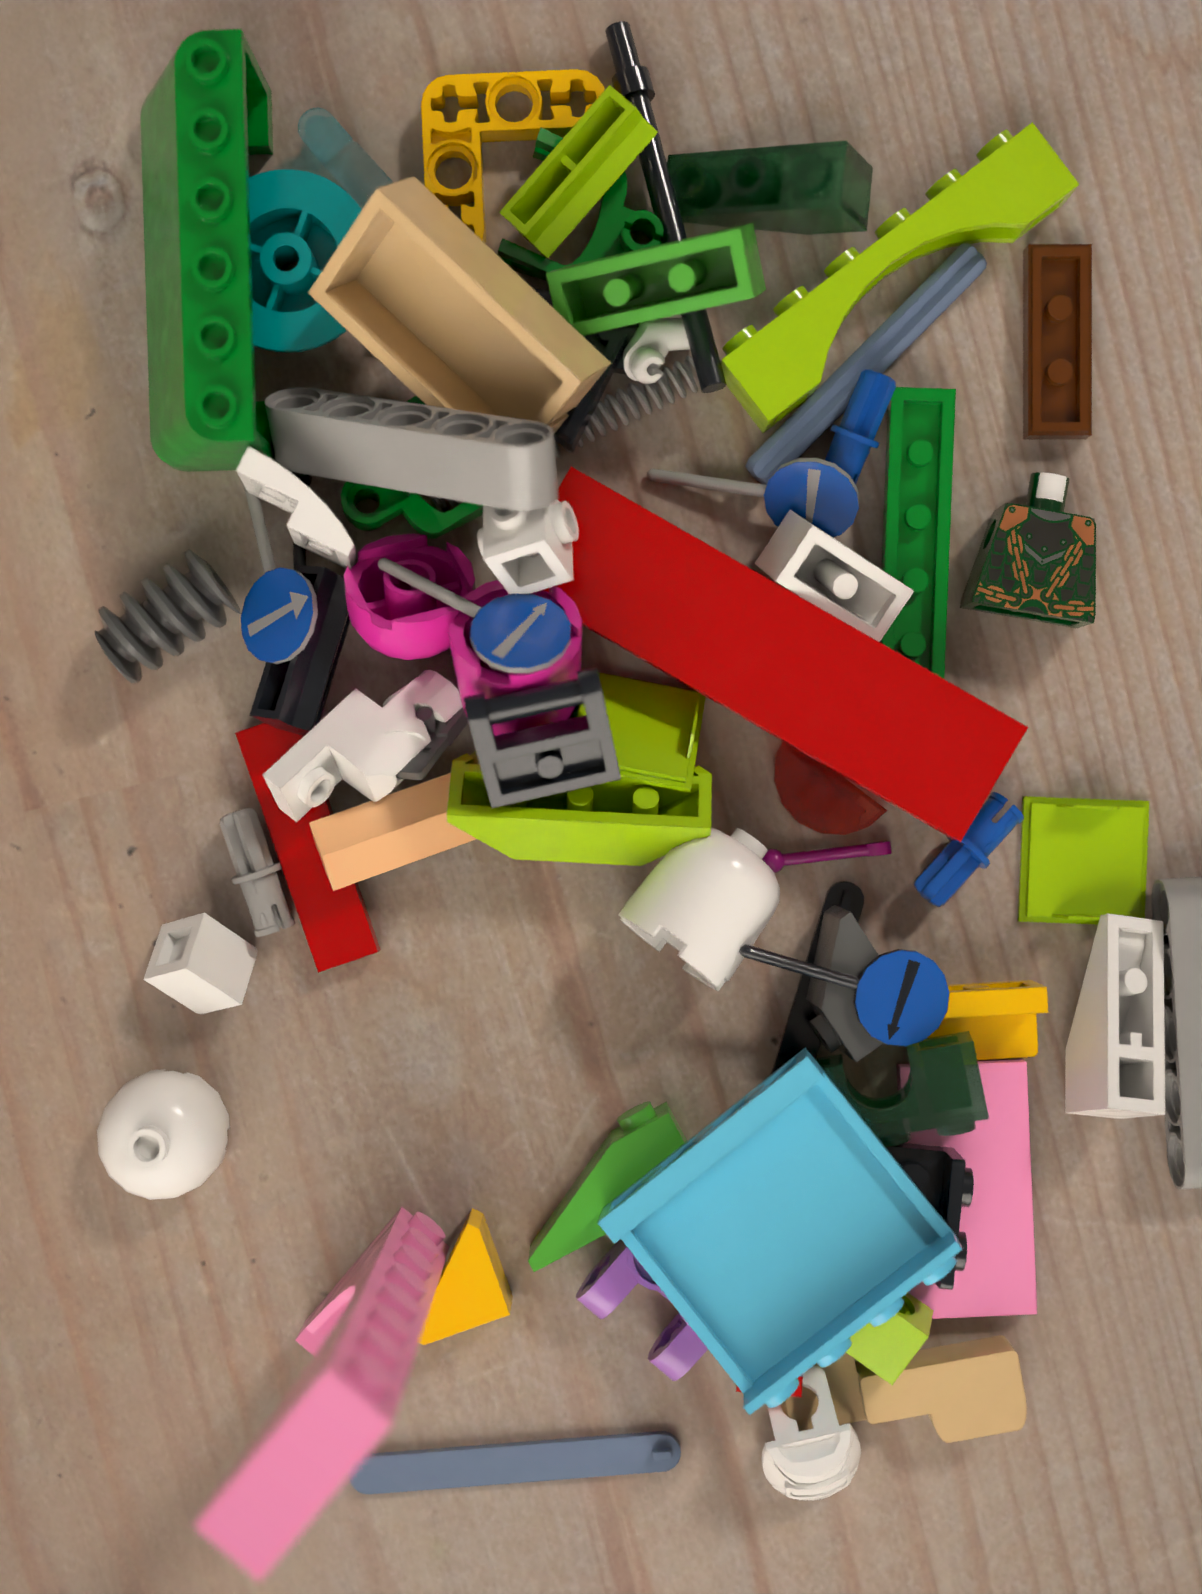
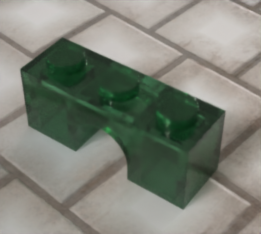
(939, 1093)

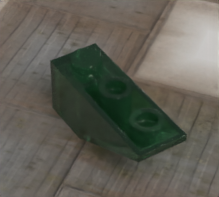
(775, 188)

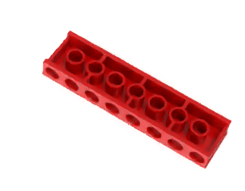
(783, 662)

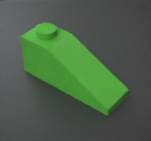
(625, 1156)

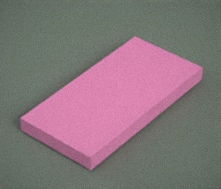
(999, 1222)

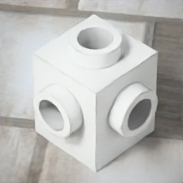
(529, 547)

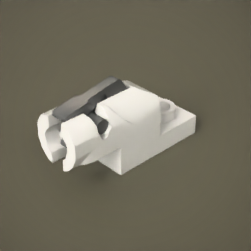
(370, 745)

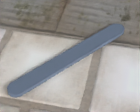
(516, 1462)

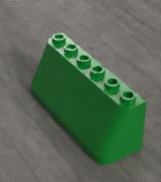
(197, 247)

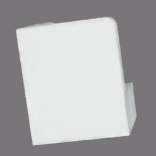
(201, 964)

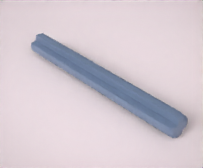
(874, 354)

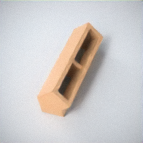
(386, 833)

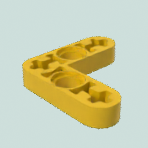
(465, 136)

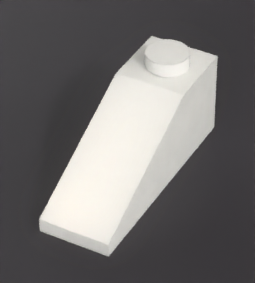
(1119, 1024)

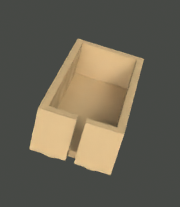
(453, 313)

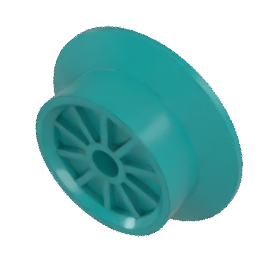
(300, 221)

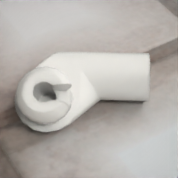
(650, 346)

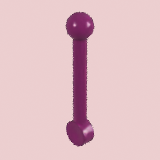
(777, 860)

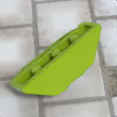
(593, 824)

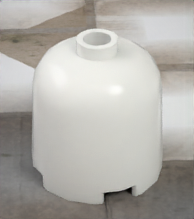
(706, 903)

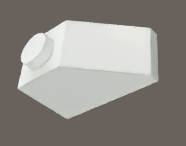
(833, 576)

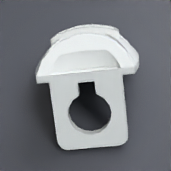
(815, 1460)

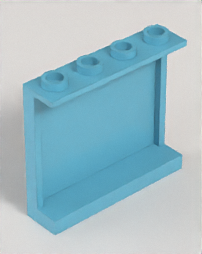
(782, 1231)

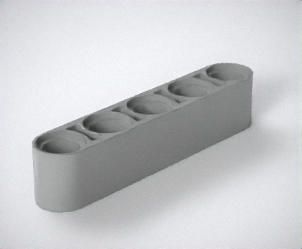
(414, 448)
(1180, 908)

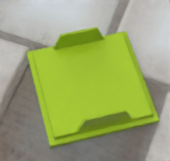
(652, 730)
(1082, 859)

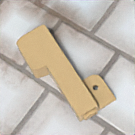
(962, 1386)

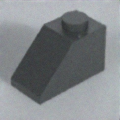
(844, 949)

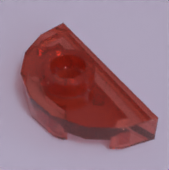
(820, 796)

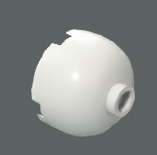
(163, 1134)

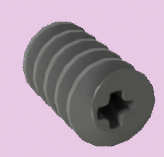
(164, 617)

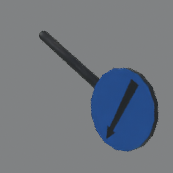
(895, 998)

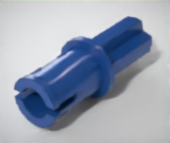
(861, 422)
(961, 859)

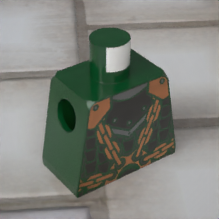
(1037, 560)

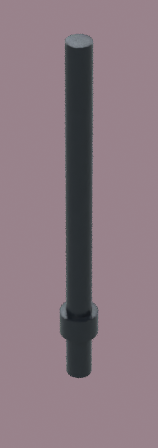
(636, 86)

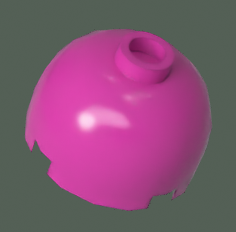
(396, 615)

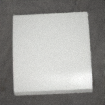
(311, 521)

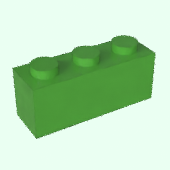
(659, 280)

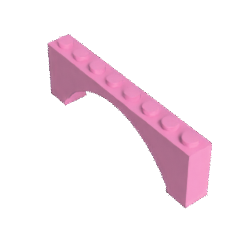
(340, 1403)

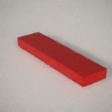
(332, 921)

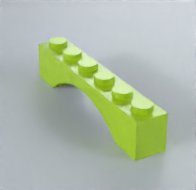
(993, 202)

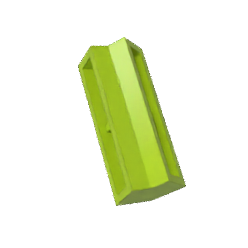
(578, 171)

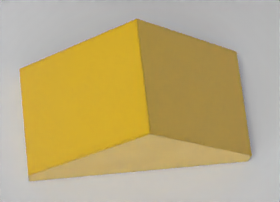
(470, 1285)

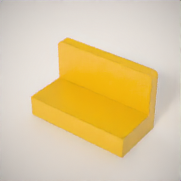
(997, 1017)

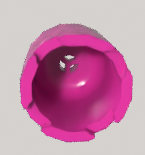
(476, 676)

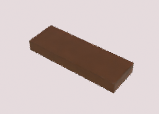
(1057, 341)

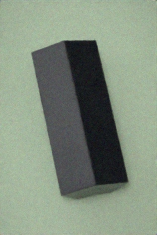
(296, 691)

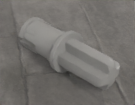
(256, 872)

